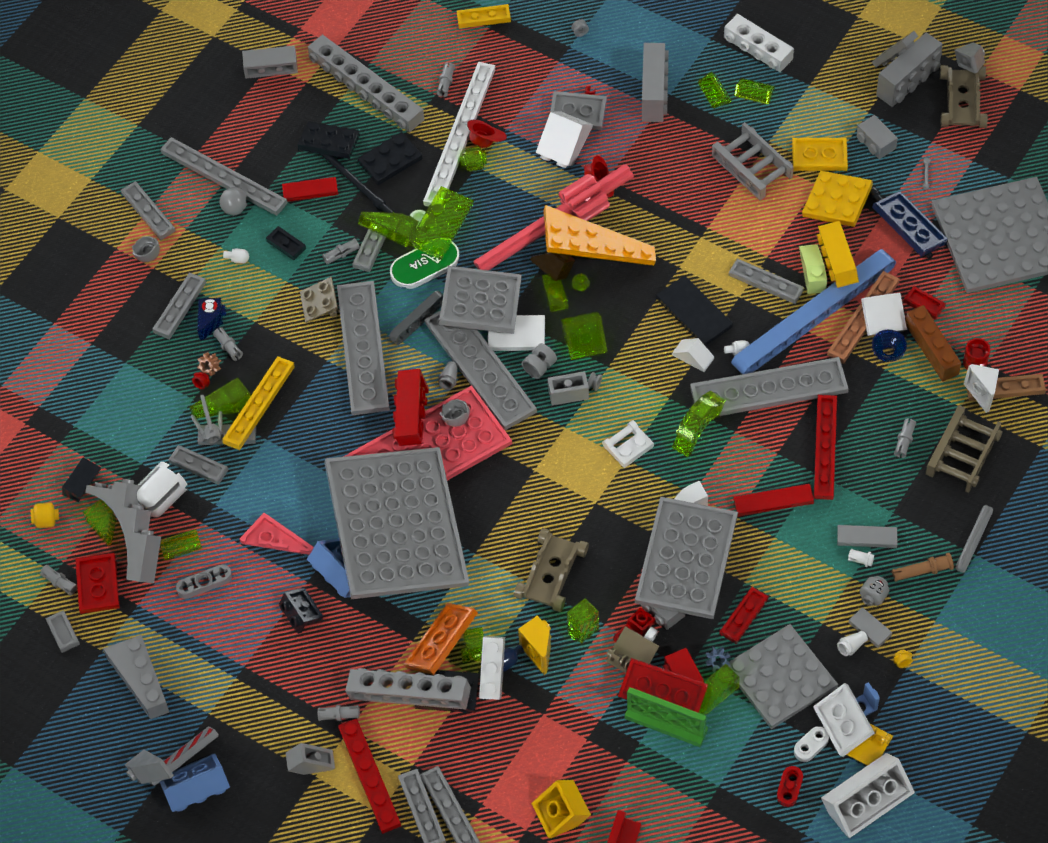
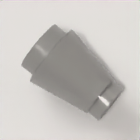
(448, 377)

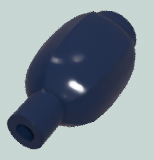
(511, 656)

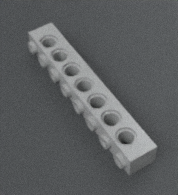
(365, 83)

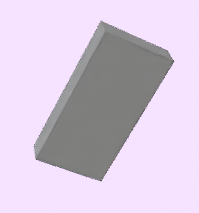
(875, 630)
(62, 631)

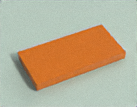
(440, 638)

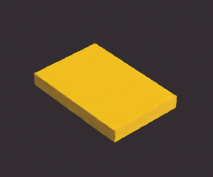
(819, 154)

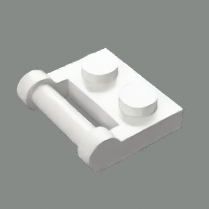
(632, 448)

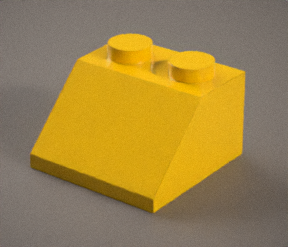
(536, 642)
(560, 808)

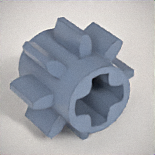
(717, 652)

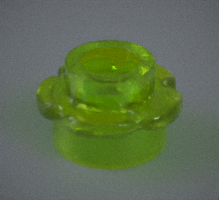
(580, 278)

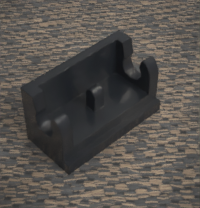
(79, 478)

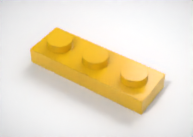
(483, 16)

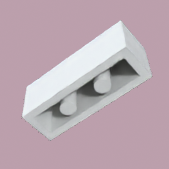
(492, 667)

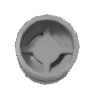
(538, 362)

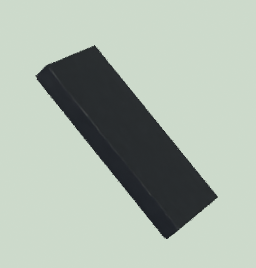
(694, 310)

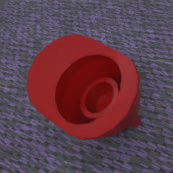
(484, 134)
(598, 169)

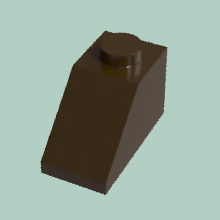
(554, 264)

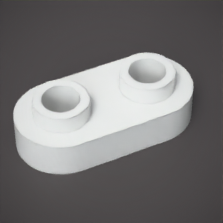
(811, 742)

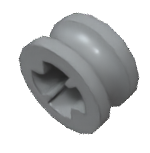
(580, 28)
(594, 381)

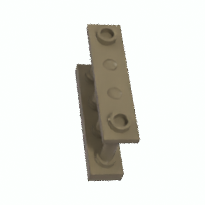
(951, 434)

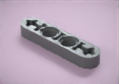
(416, 318)

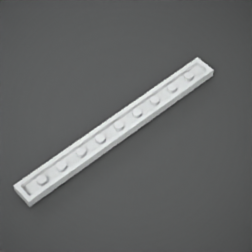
(460, 133)

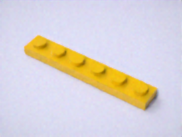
(258, 403)

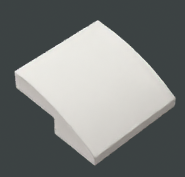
(883, 313)

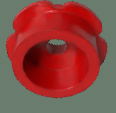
(201, 380)

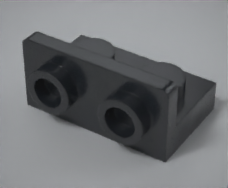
(300, 609)

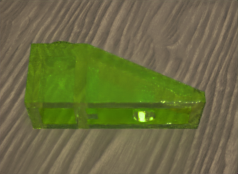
(390, 225)
(227, 399)
(720, 686)

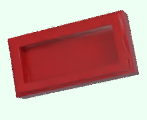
(917, 298)

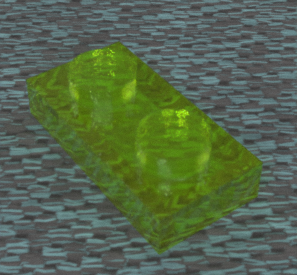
(180, 544)

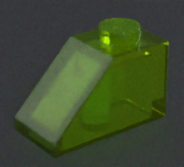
(101, 520)

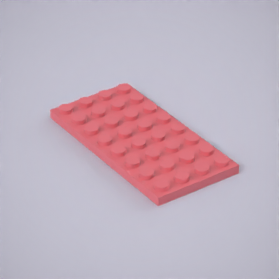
(459, 445)

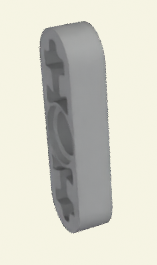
(188, 581)

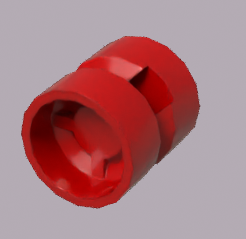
(976, 353)

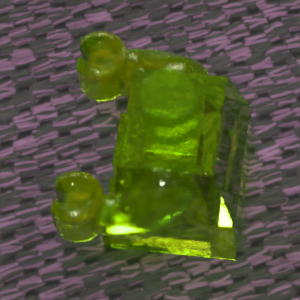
(473, 644)

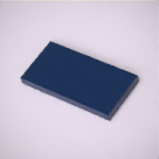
(910, 223)

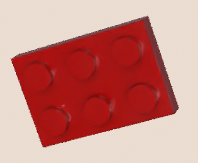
(97, 583)

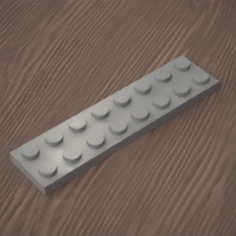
(363, 348)
(483, 372)
(776, 386)

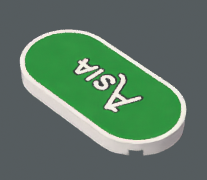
(419, 267)

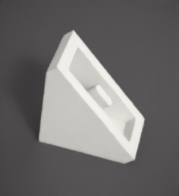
(694, 353)

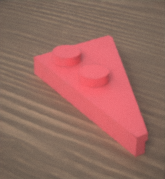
(271, 534)

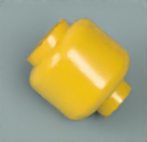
(44, 515)

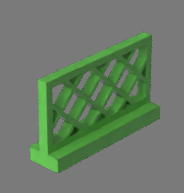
(671, 724)

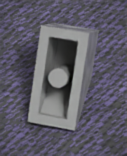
(970, 57)
(309, 759)

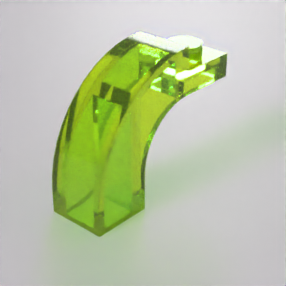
(697, 418)

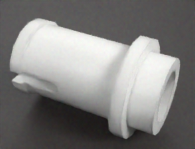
(861, 557)

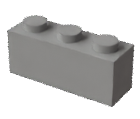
(270, 62)

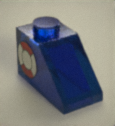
(209, 316)

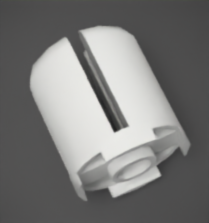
(160, 489)

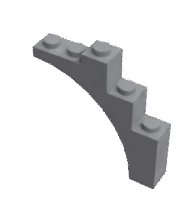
(134, 521)

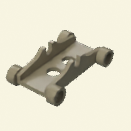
(956, 114)
(552, 548)

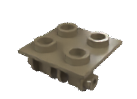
(319, 300)
(631, 646)

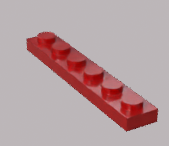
(825, 447)
(369, 776)

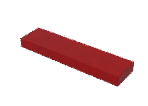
(773, 500)

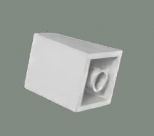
(563, 138)

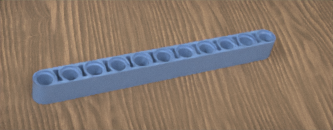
(811, 314)

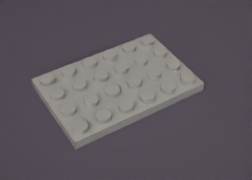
(686, 557)

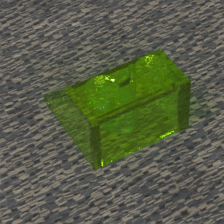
(584, 335)

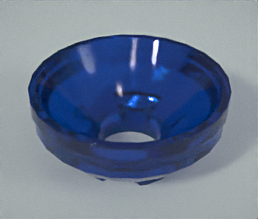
(890, 339)

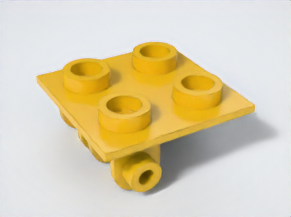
(872, 747)

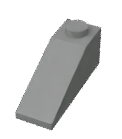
(147, 768)

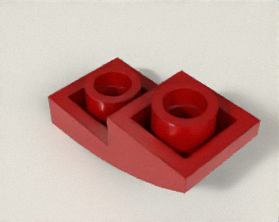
(638, 622)

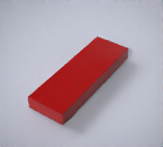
(310, 189)
(744, 615)

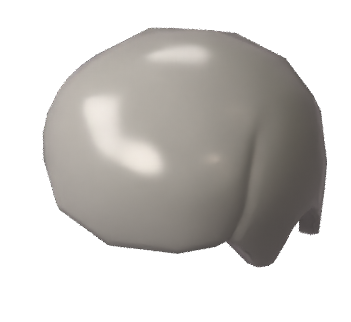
(233, 201)
(146, 249)
(455, 412)

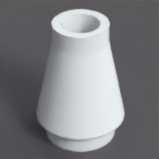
(850, 644)

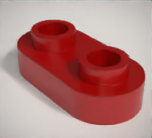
(790, 787)

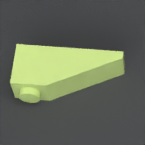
(813, 269)

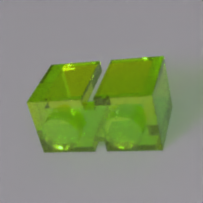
(582, 621)

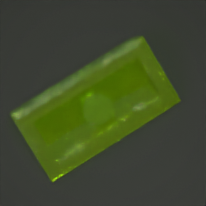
(714, 90)
(754, 91)
(554, 293)

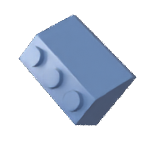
(328, 560)
(195, 783)

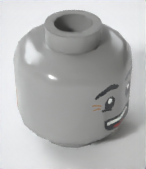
(874, 591)

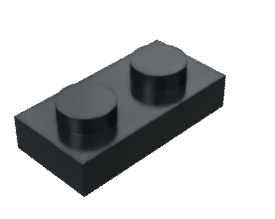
(285, 243)

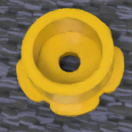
(903, 658)

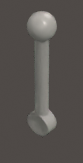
(926, 162)

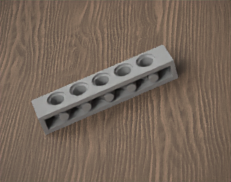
(397, 693)

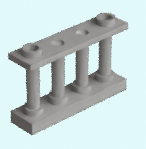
(746, 175)

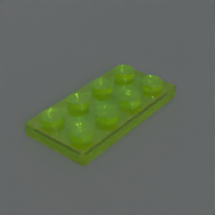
(441, 222)

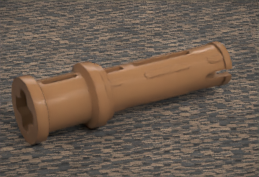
(932, 565)

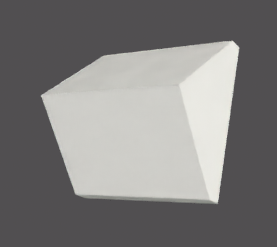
(982, 383)

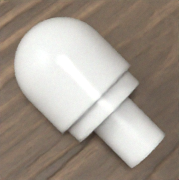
(237, 255)
(736, 347)

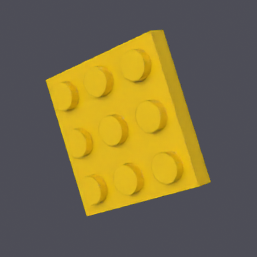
(837, 198)

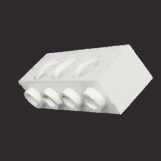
(758, 43)

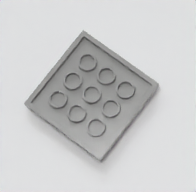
(480, 299)
(782, 676)

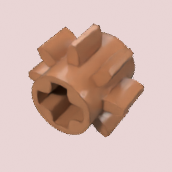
(209, 363)

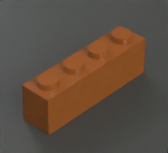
(933, 343)

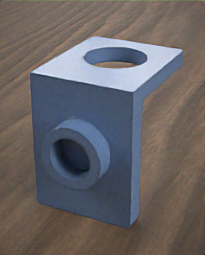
(869, 698)

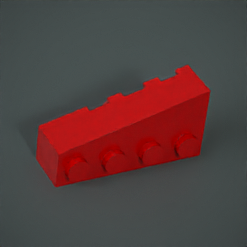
(410, 408)

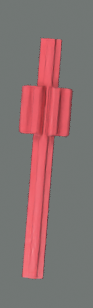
(581, 199)

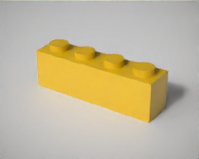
(838, 254)

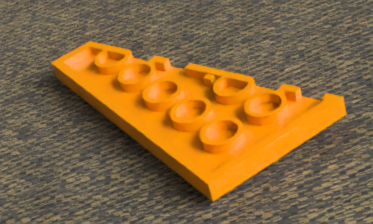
(582, 238)

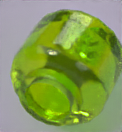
(473, 159)

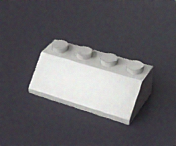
(868, 794)

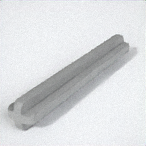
(974, 538)

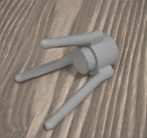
(212, 433)

